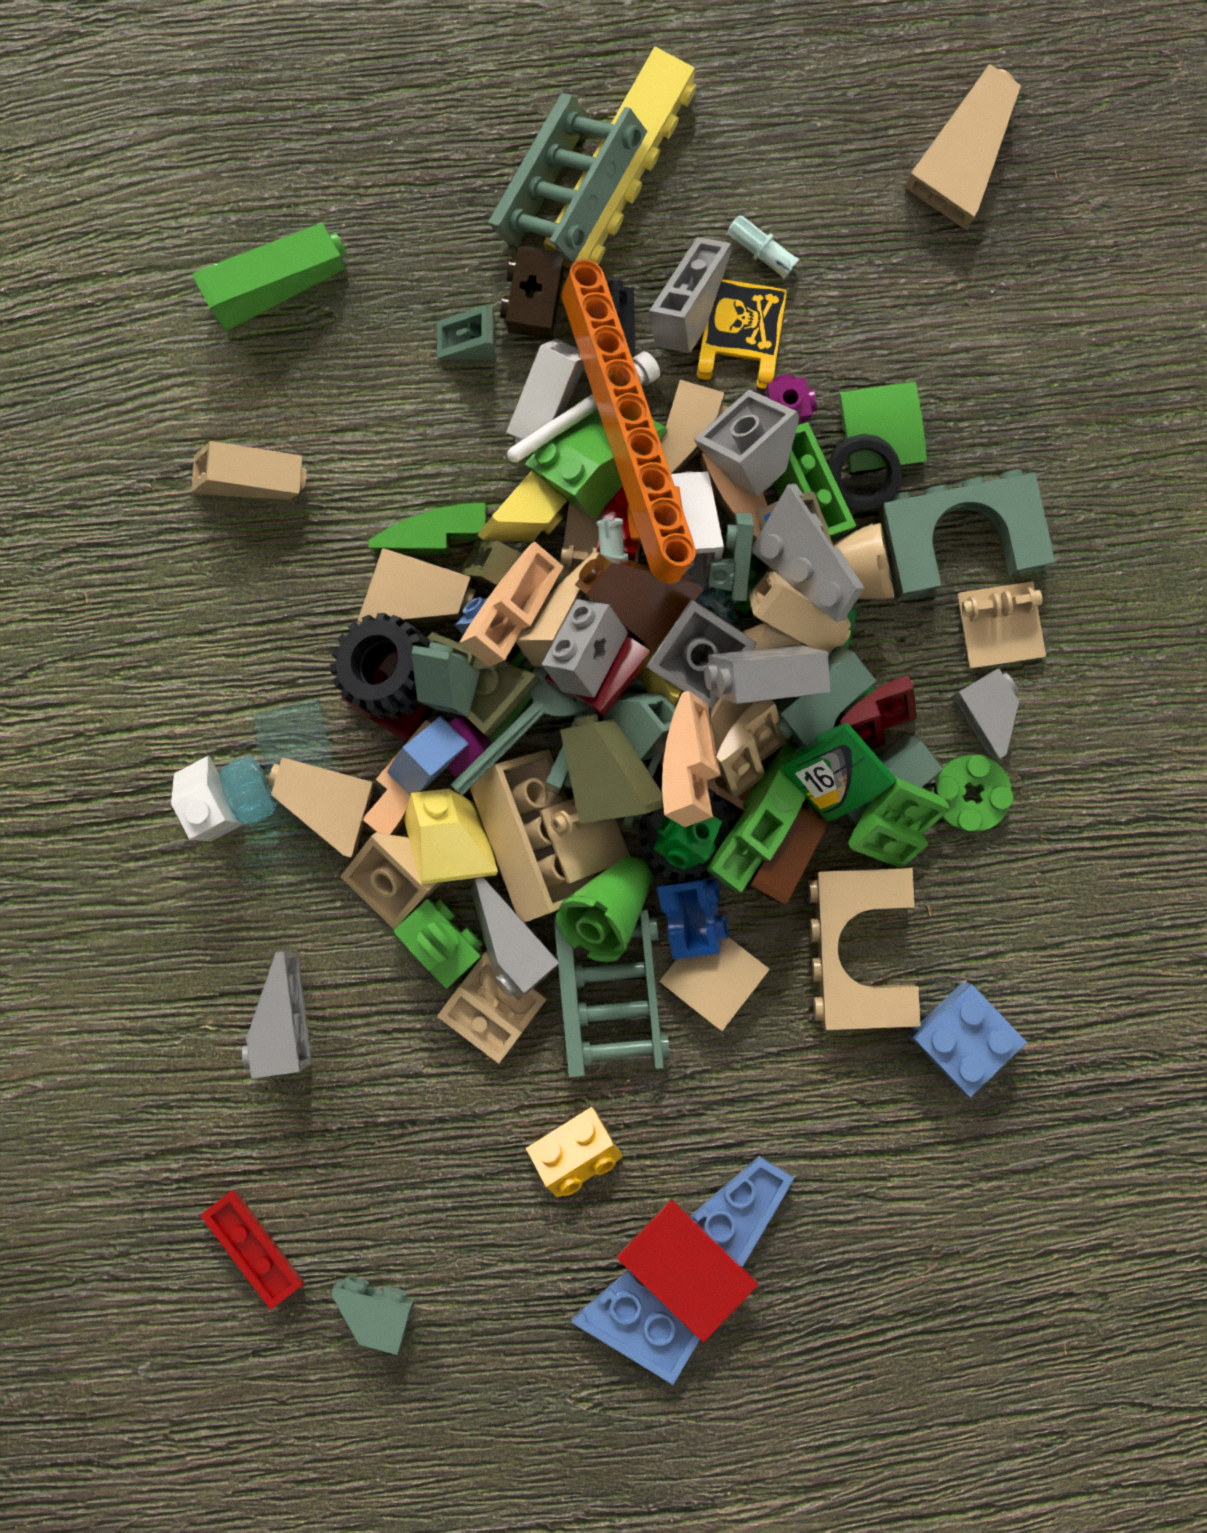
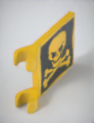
(744, 325)

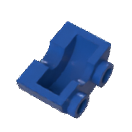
(693, 917)

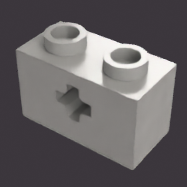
(585, 648)

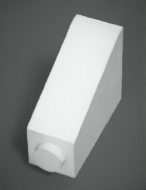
(546, 388)
(702, 521)
(202, 802)

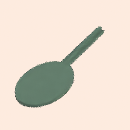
(546, 701)

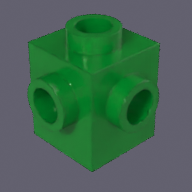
(689, 844)

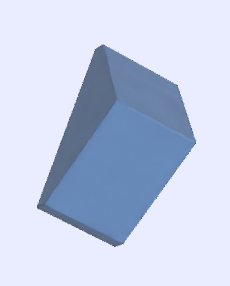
(426, 756)

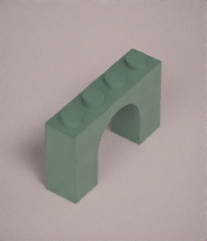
(1009, 503)
(813, 714)

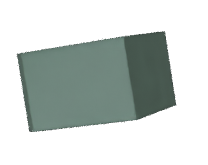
(468, 335)

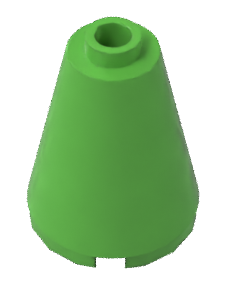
(606, 909)

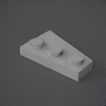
(805, 557)

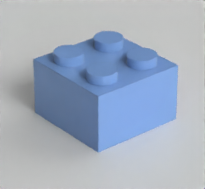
(967, 1038)

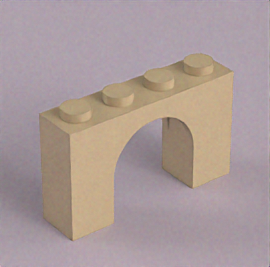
(842, 1000)

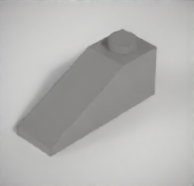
(689, 296)
(512, 948)

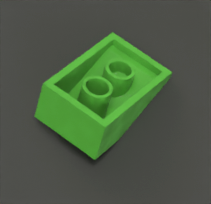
(582, 465)

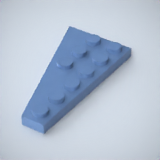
(638, 1322)

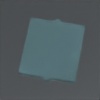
(294, 734)

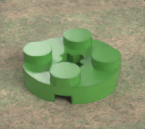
(995, 794)

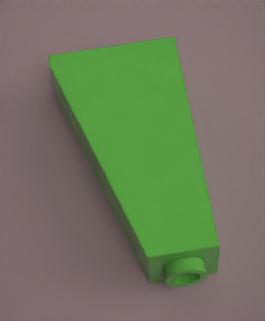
(269, 274)

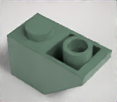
(444, 679)
(644, 721)
(373, 1315)

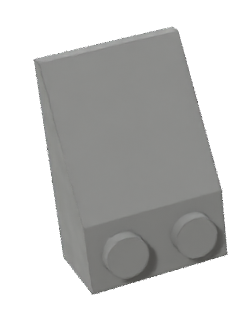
(279, 1030)

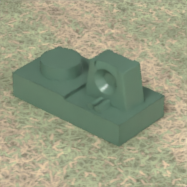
(734, 572)

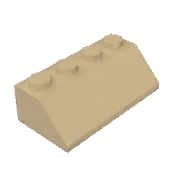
(509, 808)

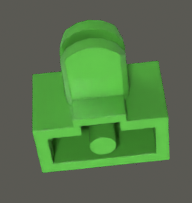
(439, 942)

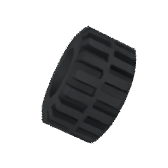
(357, 660)
(648, 836)

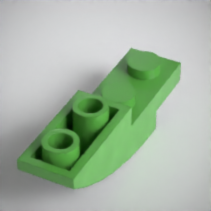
(760, 828)

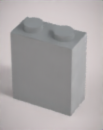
(768, 673)

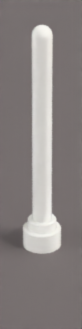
(647, 372)

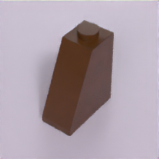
(637, 596)
(780, 875)

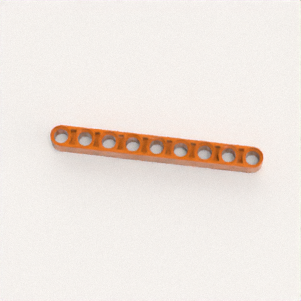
(610, 363)

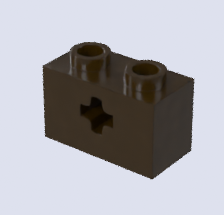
(533, 270)

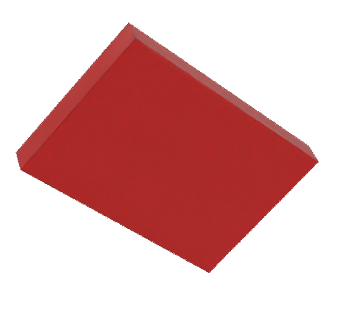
(687, 1270)

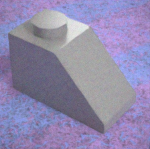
(990, 711)

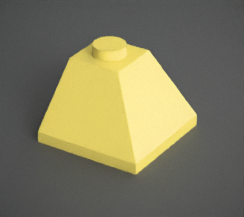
(447, 837)

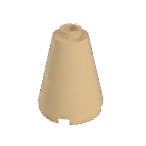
(868, 558)

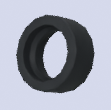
(893, 478)

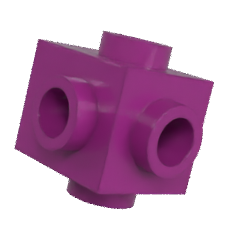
(788, 387)

